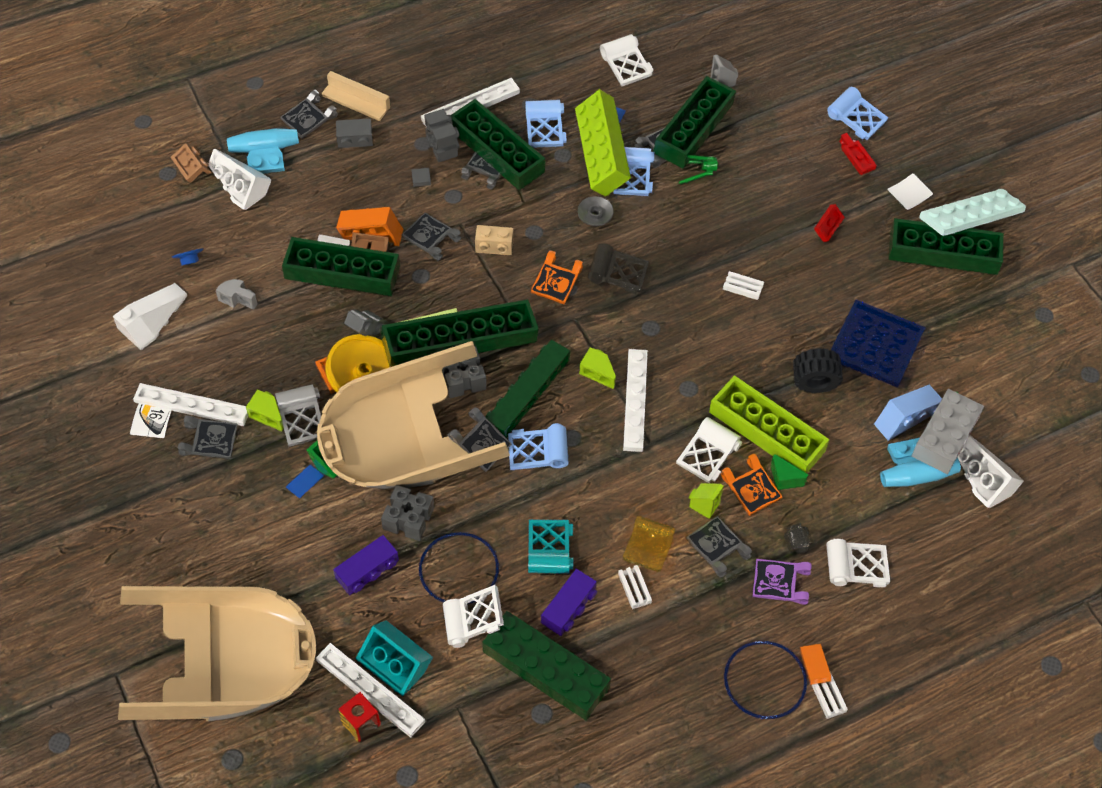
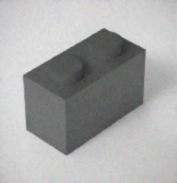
(354, 133)

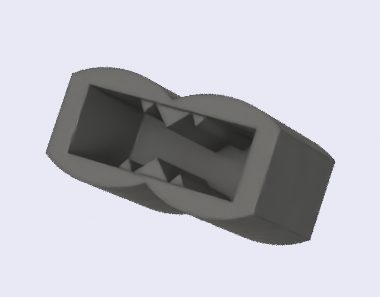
(365, 322)

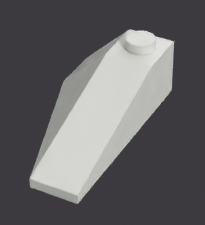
(239, 179)
(147, 316)
(988, 475)

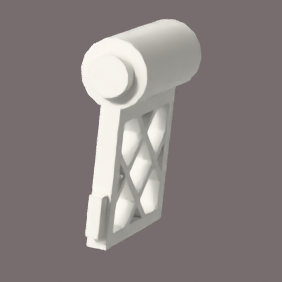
(622, 48)
(720, 439)
(842, 568)
(458, 619)

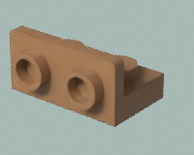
(189, 162)

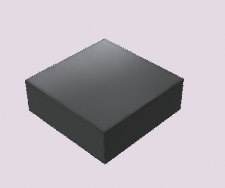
(421, 177)

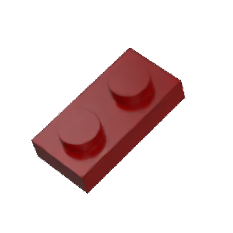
(829, 223)

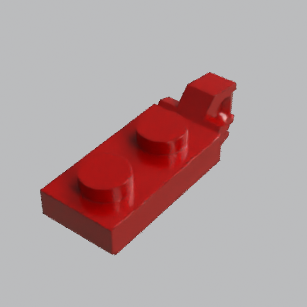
(857, 154)

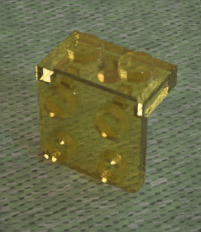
(649, 544)

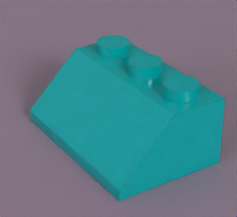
(393, 657)

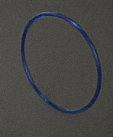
(454, 534)
(753, 714)

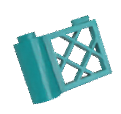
(549, 559)

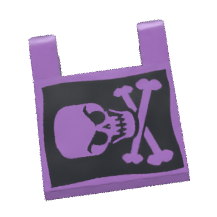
(778, 579)

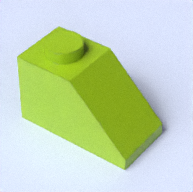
(598, 367)
(265, 410)
(706, 498)

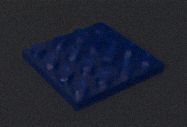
(877, 343)

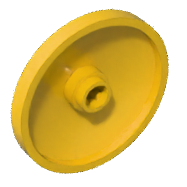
(354, 358)

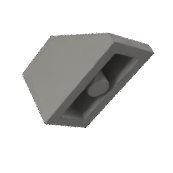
(723, 71)

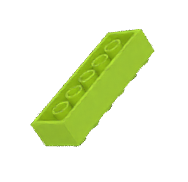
(602, 143)
(768, 424)

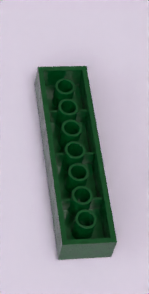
(487, 327)

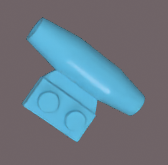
(264, 147)
(910, 470)

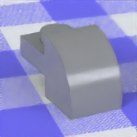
(234, 292)

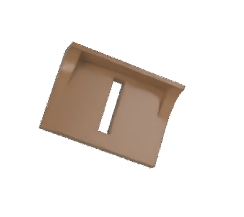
(363, 240)

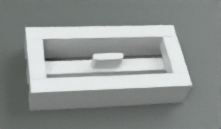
(744, 283)
(629, 571)
(843, 709)

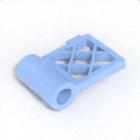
(848, 105)
(543, 112)
(637, 159)
(554, 445)

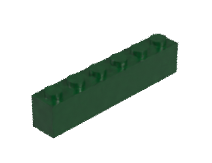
(529, 387)

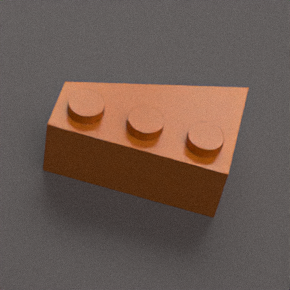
(370, 221)

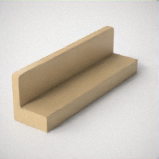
(356, 96)

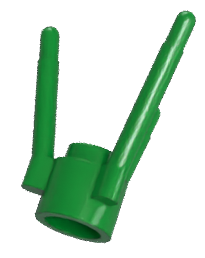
(708, 164)

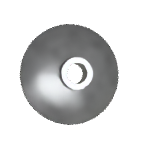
(598, 206)

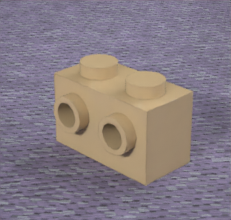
(494, 240)

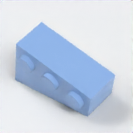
(907, 411)

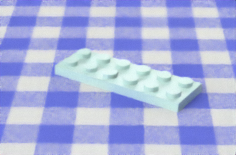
(972, 212)

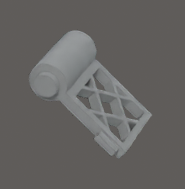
(299, 400)

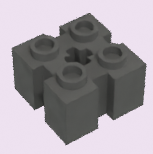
(441, 135)
(464, 376)
(407, 513)

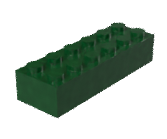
(694, 122)
(498, 144)
(962, 250)
(341, 266)
(547, 666)

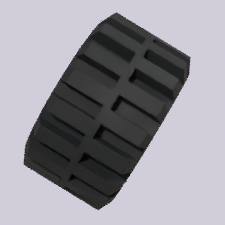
(817, 370)

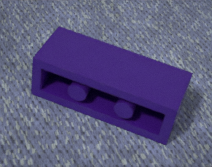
(366, 565)
(569, 603)

